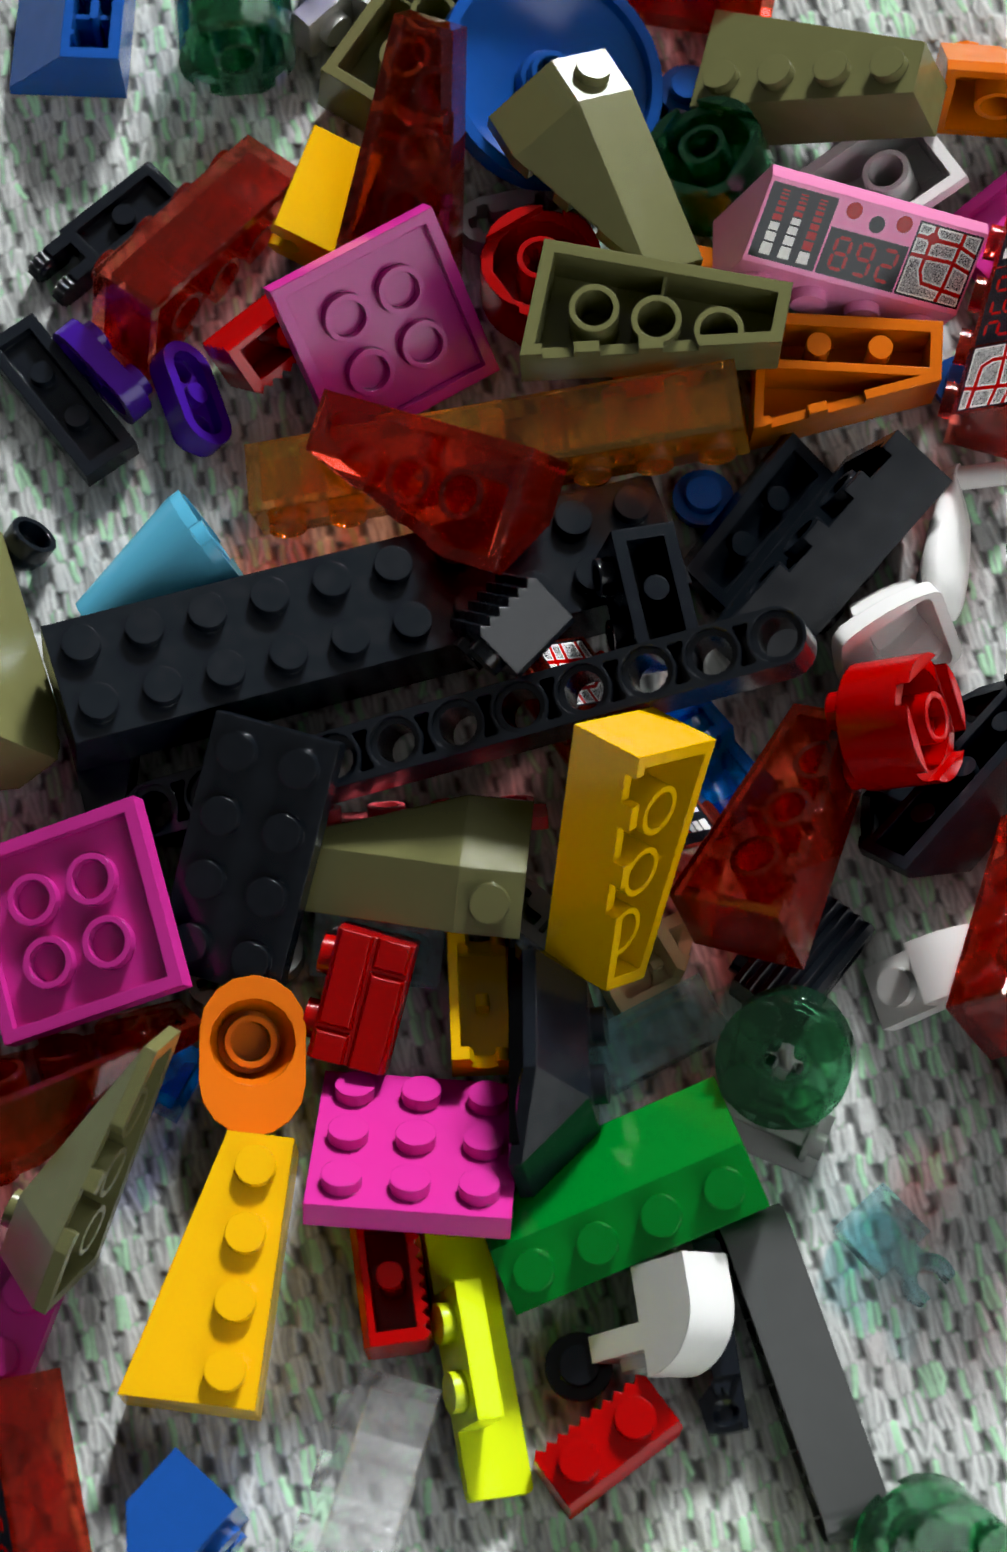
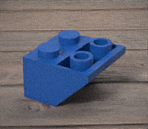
(73, 48)
(182, 1512)

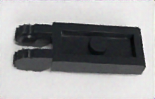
(99, 229)

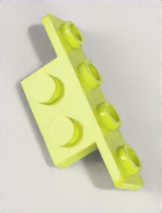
(476, 1368)

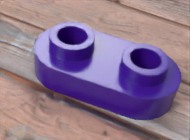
(119, 386)
(190, 399)

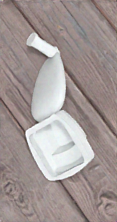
(921, 612)

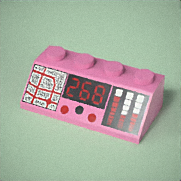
(849, 247)

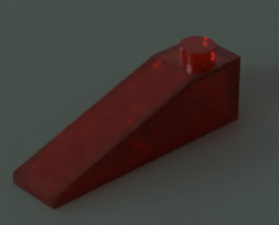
(450, 485)
(62, 1079)

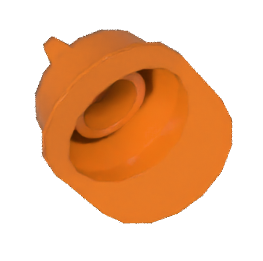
(252, 1055)

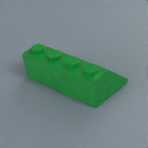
(630, 1196)

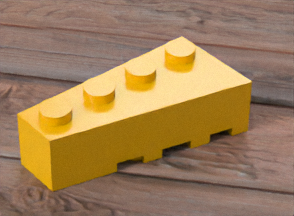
(622, 840)
(219, 1302)

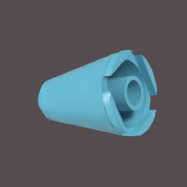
(164, 557)

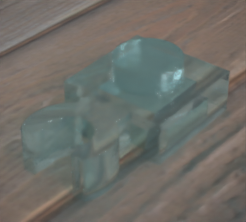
(886, 1237)

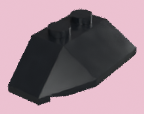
(952, 822)
(551, 1065)

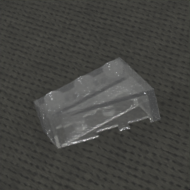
(373, 1466)

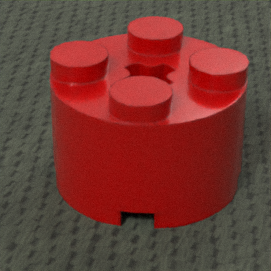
(513, 257)
(897, 722)

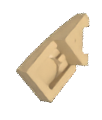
(664, 968)

